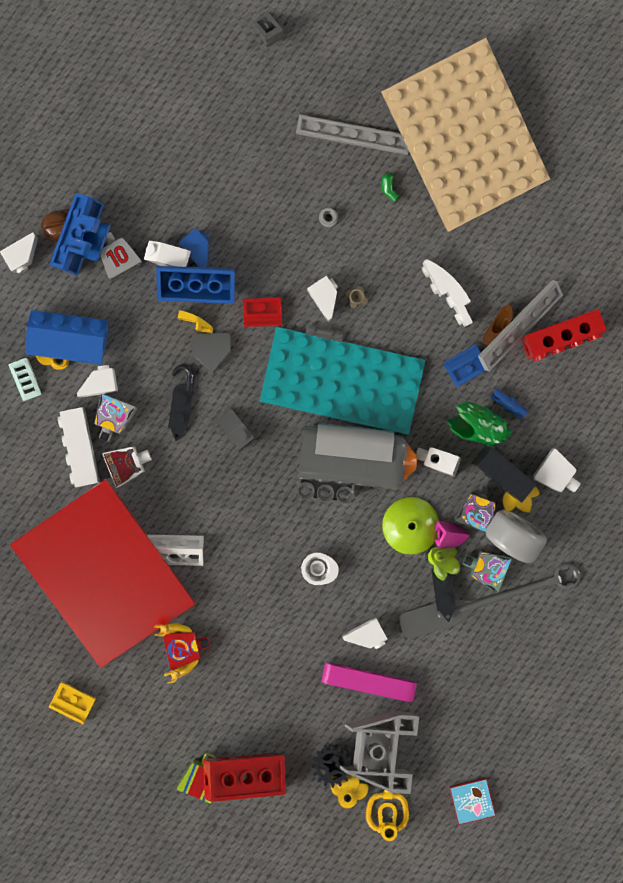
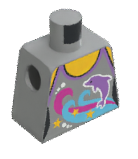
(113, 416)

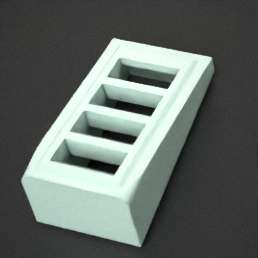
(18, 381)

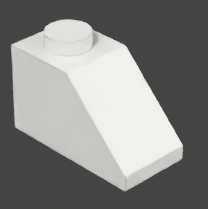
(20, 253)
(166, 255)
(324, 296)
(99, 382)
(367, 635)

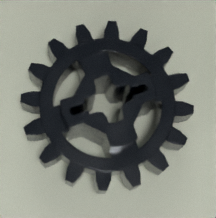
(323, 762)

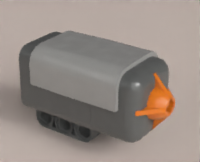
(350, 457)

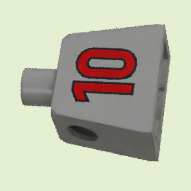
(118, 257)

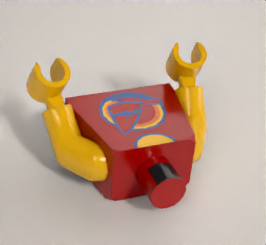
(181, 648)

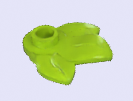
(444, 561)

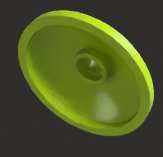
(396, 524)

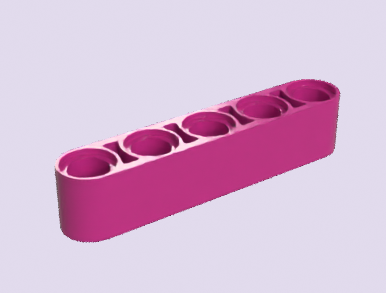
(369, 682)

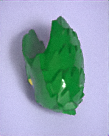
(479, 424)

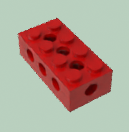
(590, 322)
(253, 786)

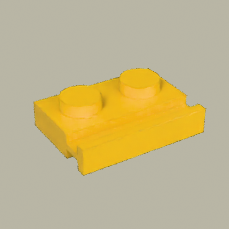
(72, 702)

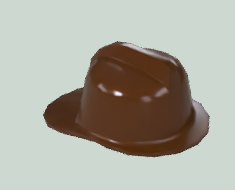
(53, 224)
(501, 321)

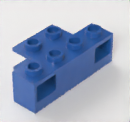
(81, 235)

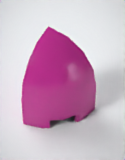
(450, 535)

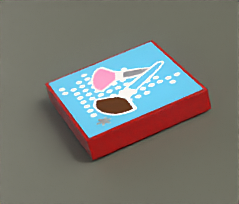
(472, 801)

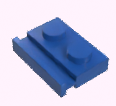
(464, 366)

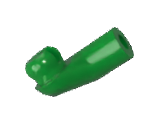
(387, 187)

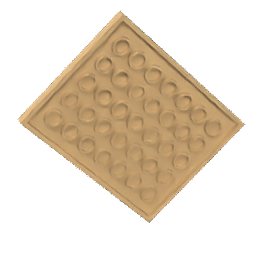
(466, 134)

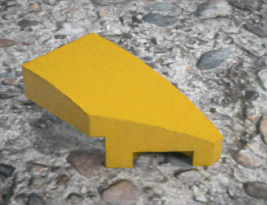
(201, 325)

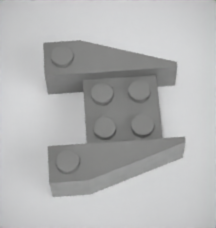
(377, 750)

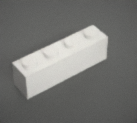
(79, 447)

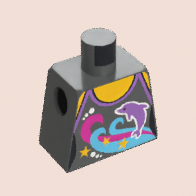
(477, 510)

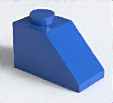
(199, 247)

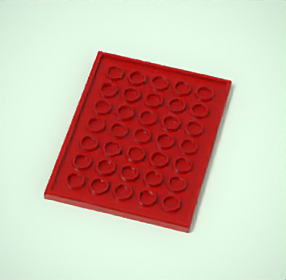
(102, 573)

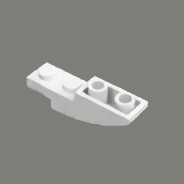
(444, 284)

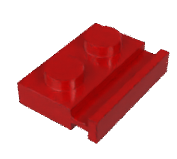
(262, 312)

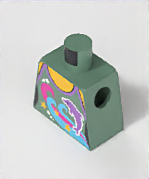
(488, 568)

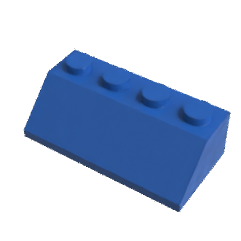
(196, 284)
(66, 337)

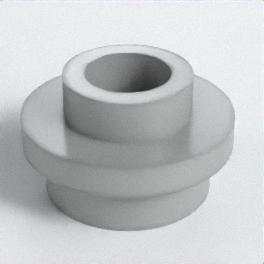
(326, 211)

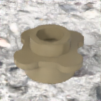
(359, 292)

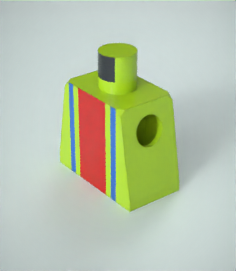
(193, 780)

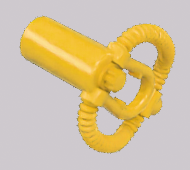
(387, 829)

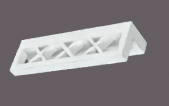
(182, 546)

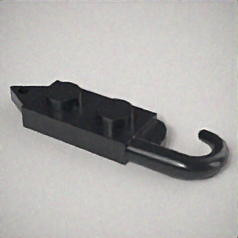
(181, 403)
(443, 593)

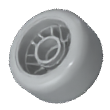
(516, 536)

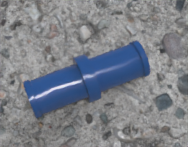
(509, 404)

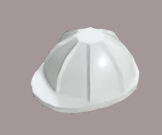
(319, 569)

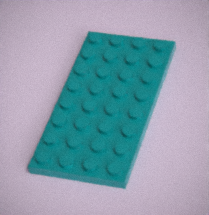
(342, 381)

